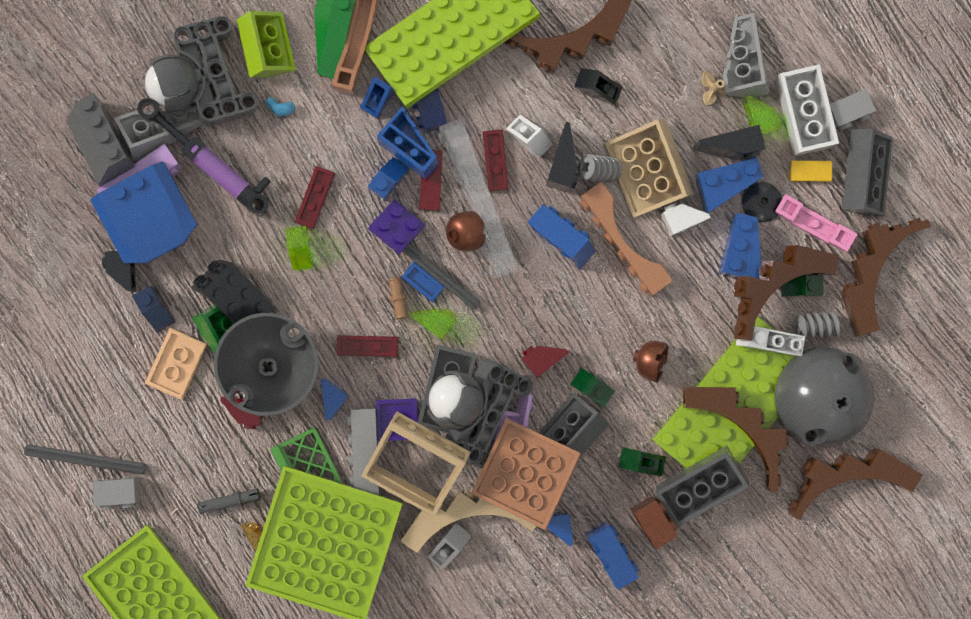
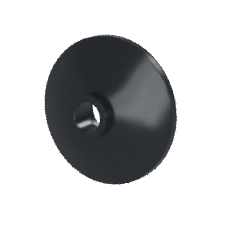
(752, 204)

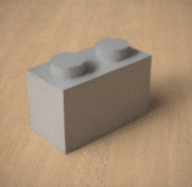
(852, 108)
(116, 492)

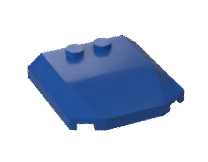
(145, 215)

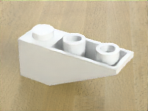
(775, 341)

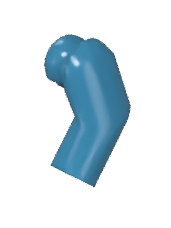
(281, 109)

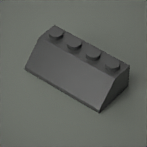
(99, 140)
(867, 172)
(575, 425)

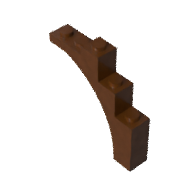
(550, 50)
(772, 275)
(860, 297)
(766, 440)
(847, 468)

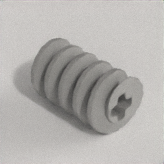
(599, 168)
(817, 324)

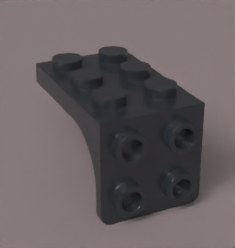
(231, 291)

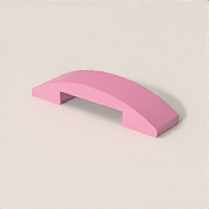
(815, 224)

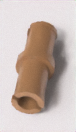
(398, 298)

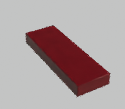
(495, 160)
(431, 187)
(315, 197)
(367, 346)

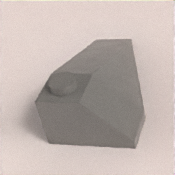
(745, 64)
(144, 137)

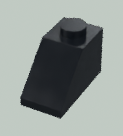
(598, 86)
(119, 271)

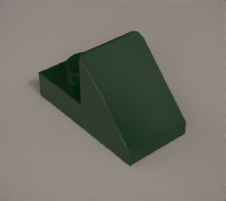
(803, 286)
(592, 387)

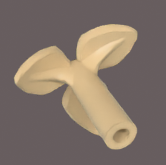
(708, 81)

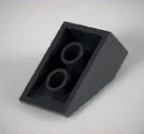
(736, 145)
(564, 167)

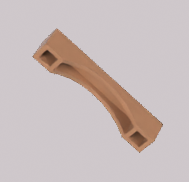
(353, 54)
(650, 274)

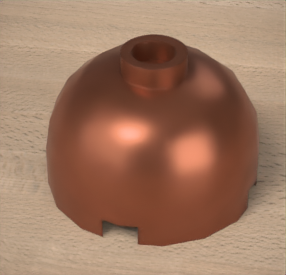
(465, 231)
(651, 360)

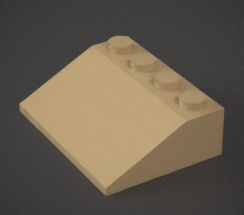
(650, 168)

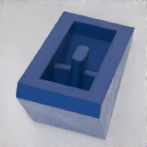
(376, 97)
(333, 398)
(561, 527)

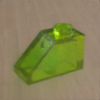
(763, 115)
(299, 247)
(435, 320)

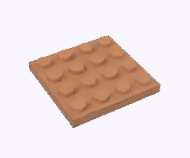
(526, 474)

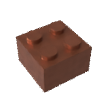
(653, 522)

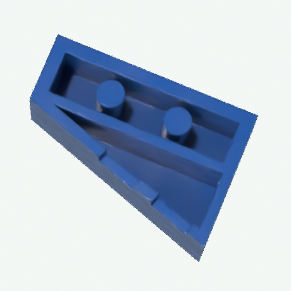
(407, 144)
(726, 181)
(562, 235)
(742, 248)
(613, 555)

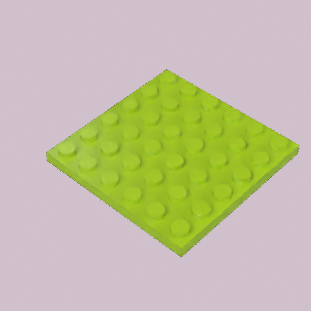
(323, 544)

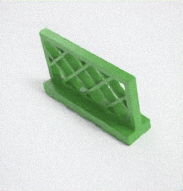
(283, 459)

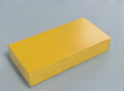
(810, 171)

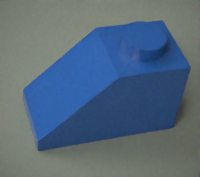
(388, 178)

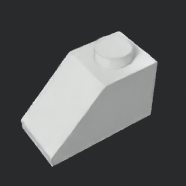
(529, 136)
(682, 217)

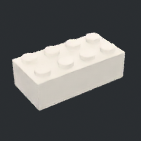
(806, 110)

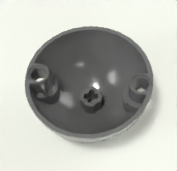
(259, 341)
(809, 396)

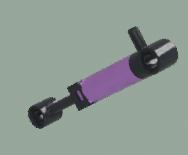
(210, 163)

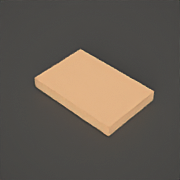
(176, 363)

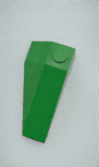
(331, 32)
(212, 325)

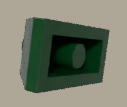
(642, 461)

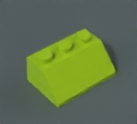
(265, 44)

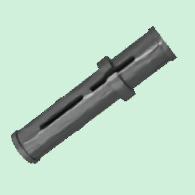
(237, 499)

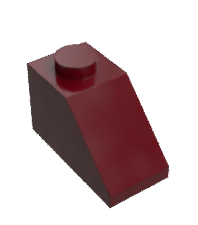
(542, 358)
(249, 420)

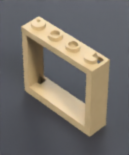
(428, 440)

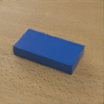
(423, 282)

